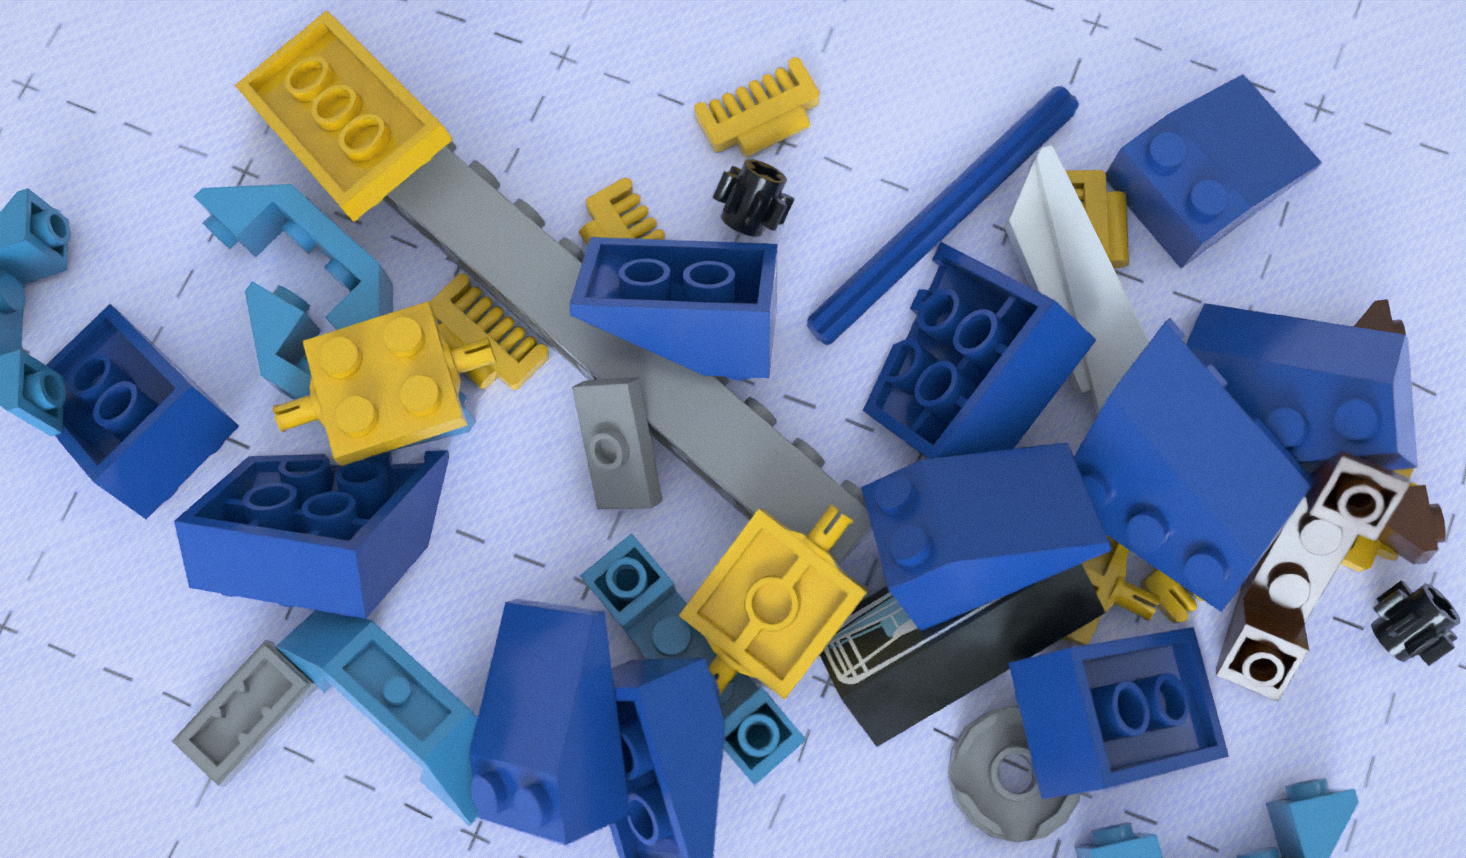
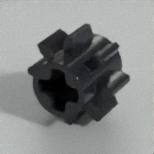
(753, 198)
(1415, 623)

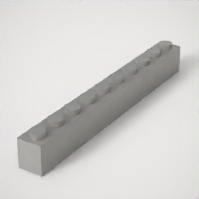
(689, 413)

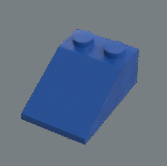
(1209, 168)
(684, 300)
(134, 414)
(980, 527)
(1117, 712)
(549, 726)
(670, 757)

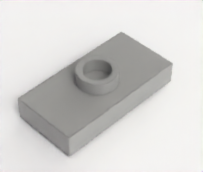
(617, 443)
(244, 714)

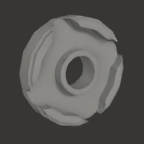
(980, 794)

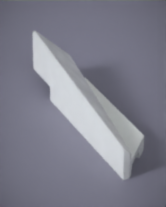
(1070, 265)

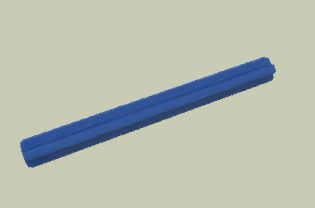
(942, 215)

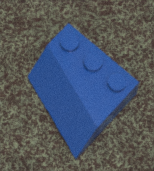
(975, 361)
(1315, 383)
(1188, 472)
(312, 530)

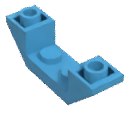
(263, 212)
(31, 248)
(278, 331)
(648, 610)
(393, 695)
(1303, 824)

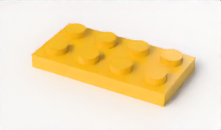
(343, 115)

